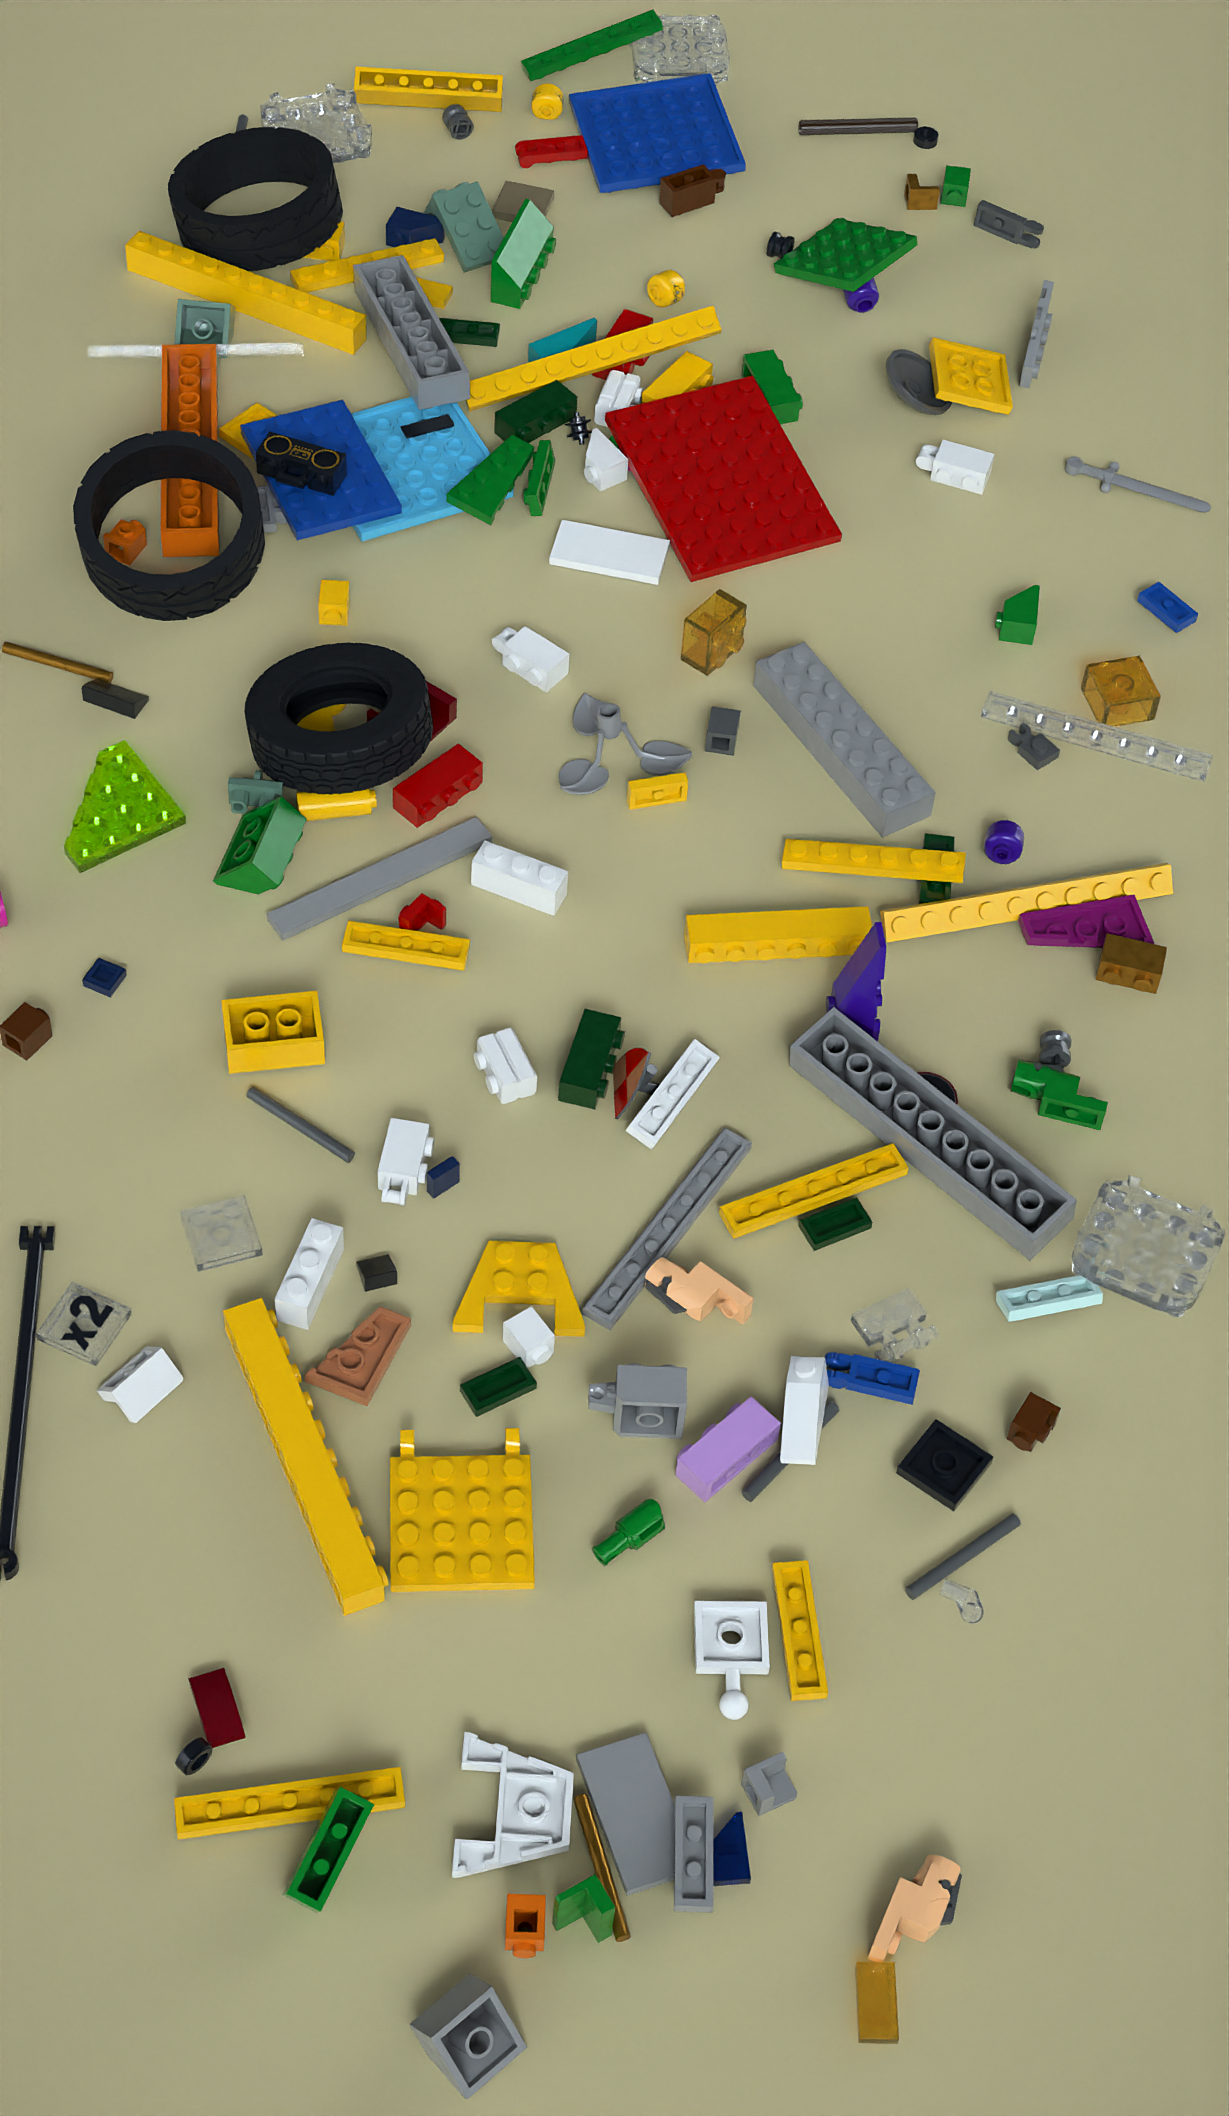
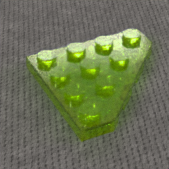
(119, 809)

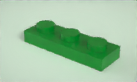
(540, 478)

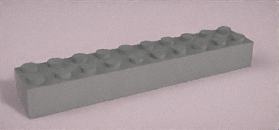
(933, 1133)

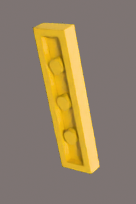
(406, 945)
(799, 1631)

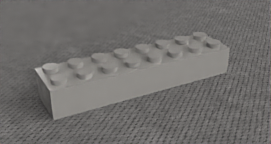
(411, 332)
(844, 739)

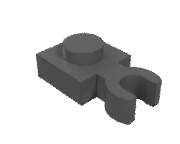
(1034, 749)

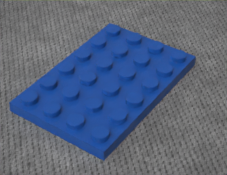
(362, 495)

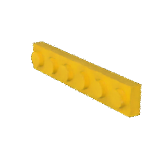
(341, 271)
(874, 860)
(813, 1190)
(282, 1802)

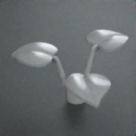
(604, 718)

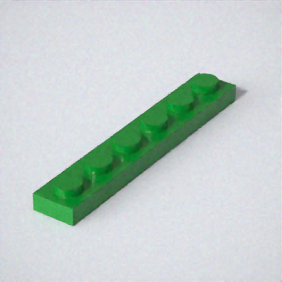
(592, 45)

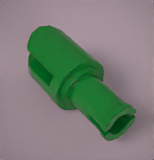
(631, 1531)

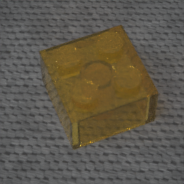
(713, 632)
(1120, 691)

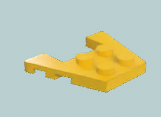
(520, 1275)

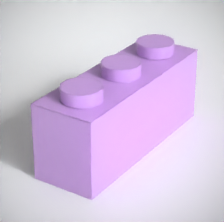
(727, 1448)

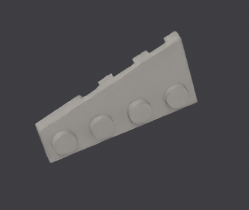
(1038, 336)

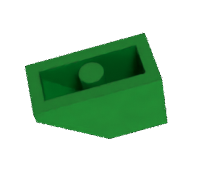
(1019, 617)

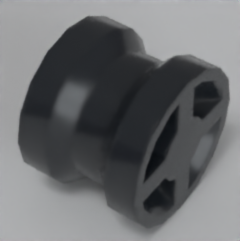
(779, 245)

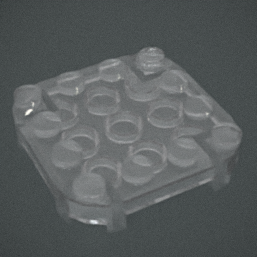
(683, 49)
(327, 116)
(1147, 1247)

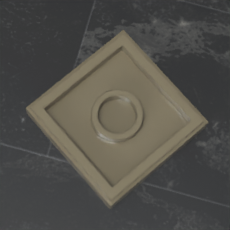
(513, 196)

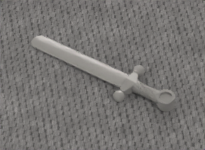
(1076, 466)

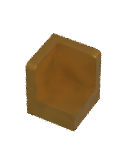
(918, 196)

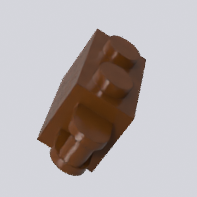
(690, 189)

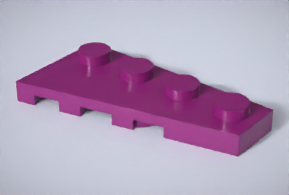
(1086, 923)

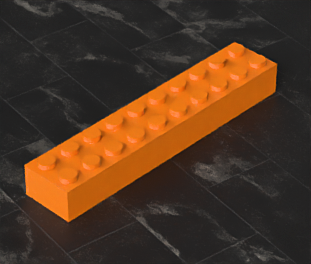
(190, 406)

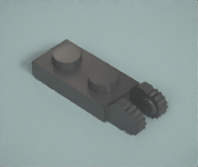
(1007, 225)

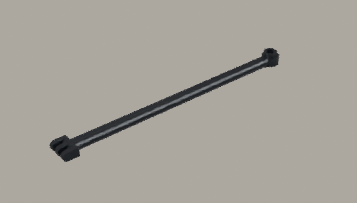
(21, 1391)

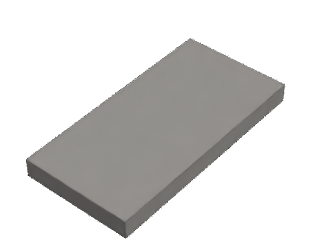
(632, 1810)

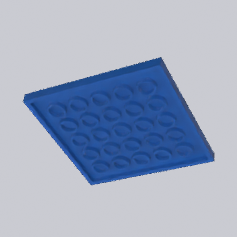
(655, 131)

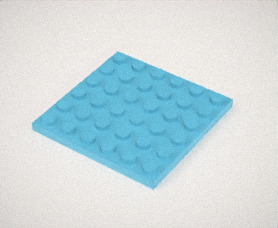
(420, 466)

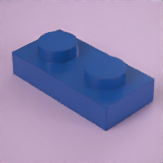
(1167, 607)

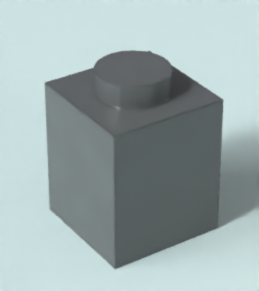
(722, 730)

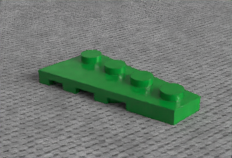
(488, 484)

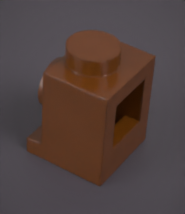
(1033, 1422)

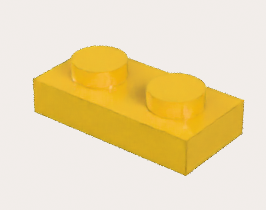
(657, 790)

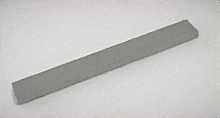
(378, 878)
(667, 1228)

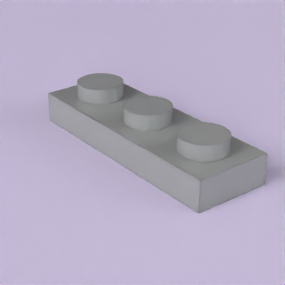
(693, 1854)

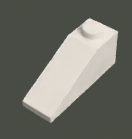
(803, 1409)

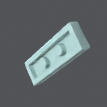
(1048, 1298)

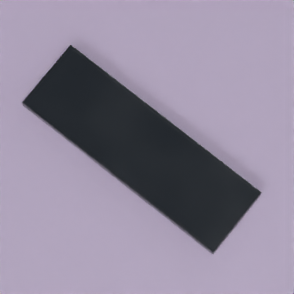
(427, 426)

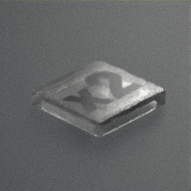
(83, 1323)

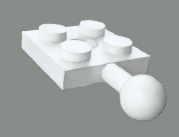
(718, 1657)

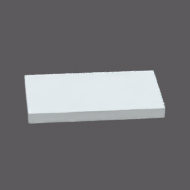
(609, 552)

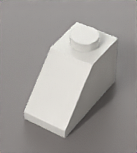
(604, 462)

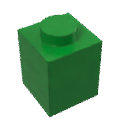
(955, 186)

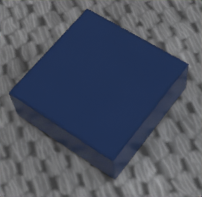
(104, 977)
(443, 1177)

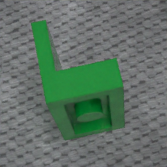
(588, 1901)

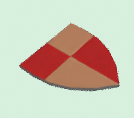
(632, 1075)

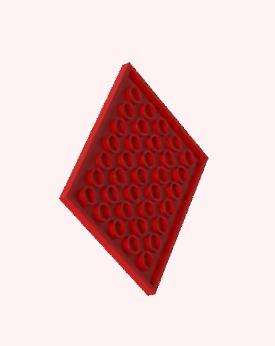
(722, 478)

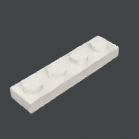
(672, 1094)

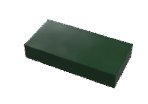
(835, 1224)
(498, 1386)

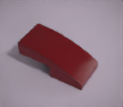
(217, 1708)

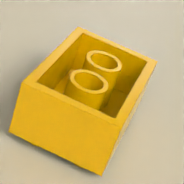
(273, 1032)

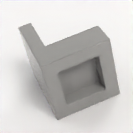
(768, 1784)

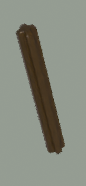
(857, 126)

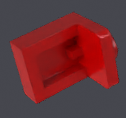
(422, 911)

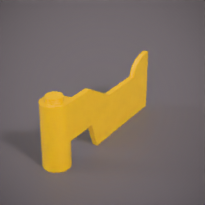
(327, 806)

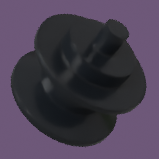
(579, 428)

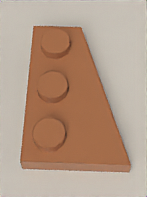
(363, 1359)

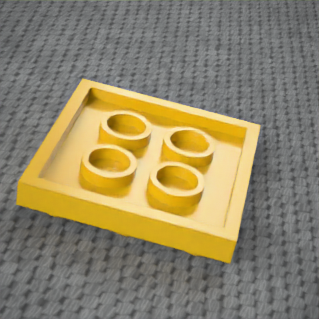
(970, 376)

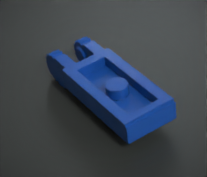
(872, 1377)

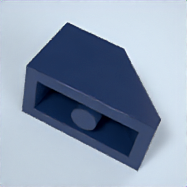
(411, 227)

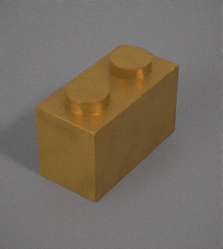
(1131, 963)

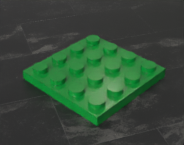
(845, 254)

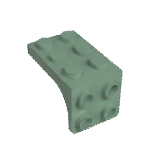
(467, 224)

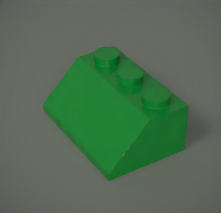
(261, 848)

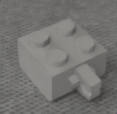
(644, 1400)

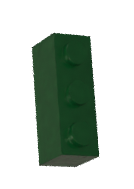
(536, 413)
(591, 1059)

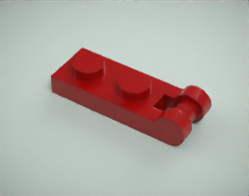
(550, 150)

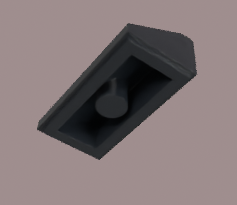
(114, 698)

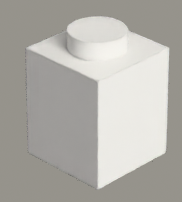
(529, 1337)

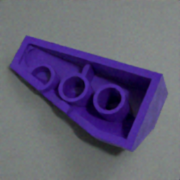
(858, 985)

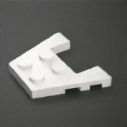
(530, 1811)

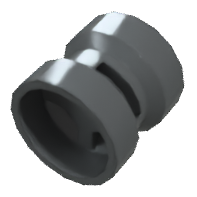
(457, 121)

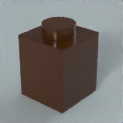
(26, 1030)

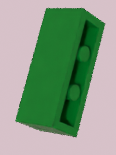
(774, 384)
(328, 1849)

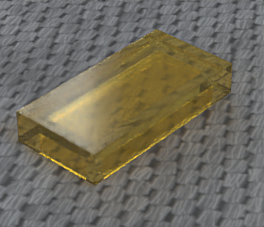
(876, 2002)

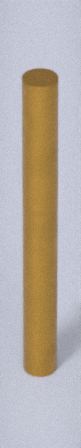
(57, 662)
(600, 1863)

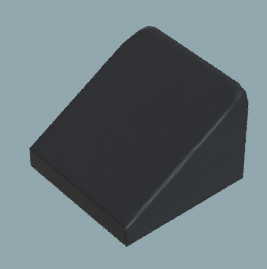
(377, 1272)

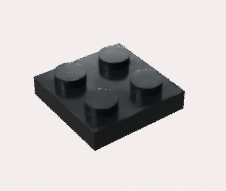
(944, 1465)

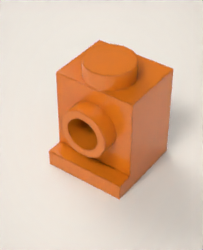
(127, 535)
(528, 1912)

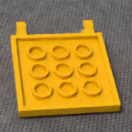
(461, 1520)

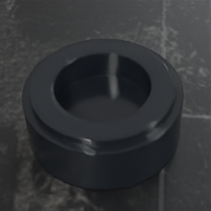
(925, 137)
(194, 1756)

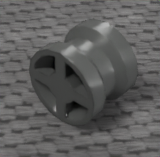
(1055, 1048)

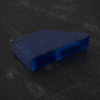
(731, 1854)

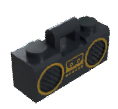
(301, 463)

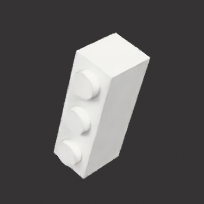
(519, 877)
(309, 1274)

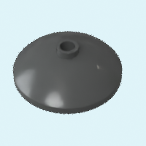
(913, 382)

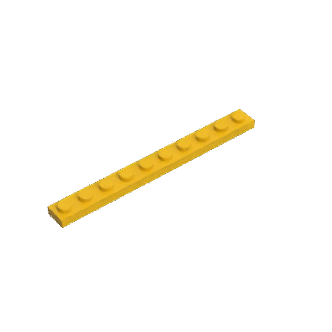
(593, 357)
(1008, 904)

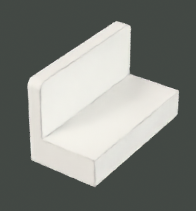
(142, 1383)

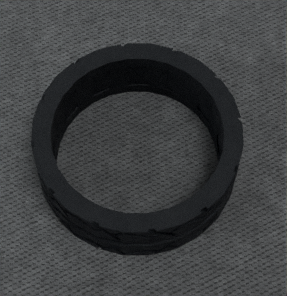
(248, 159)
(158, 458)

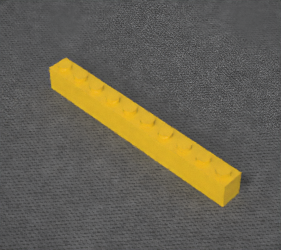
(246, 292)
(304, 1458)

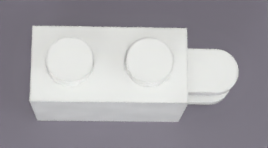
(957, 465)
(532, 657)
(404, 1159)

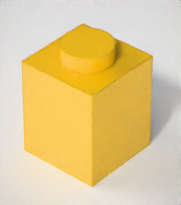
(334, 602)

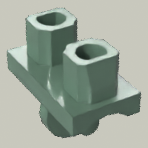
(252, 792)

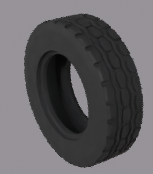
(344, 758)

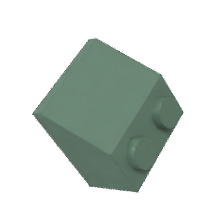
(204, 322)

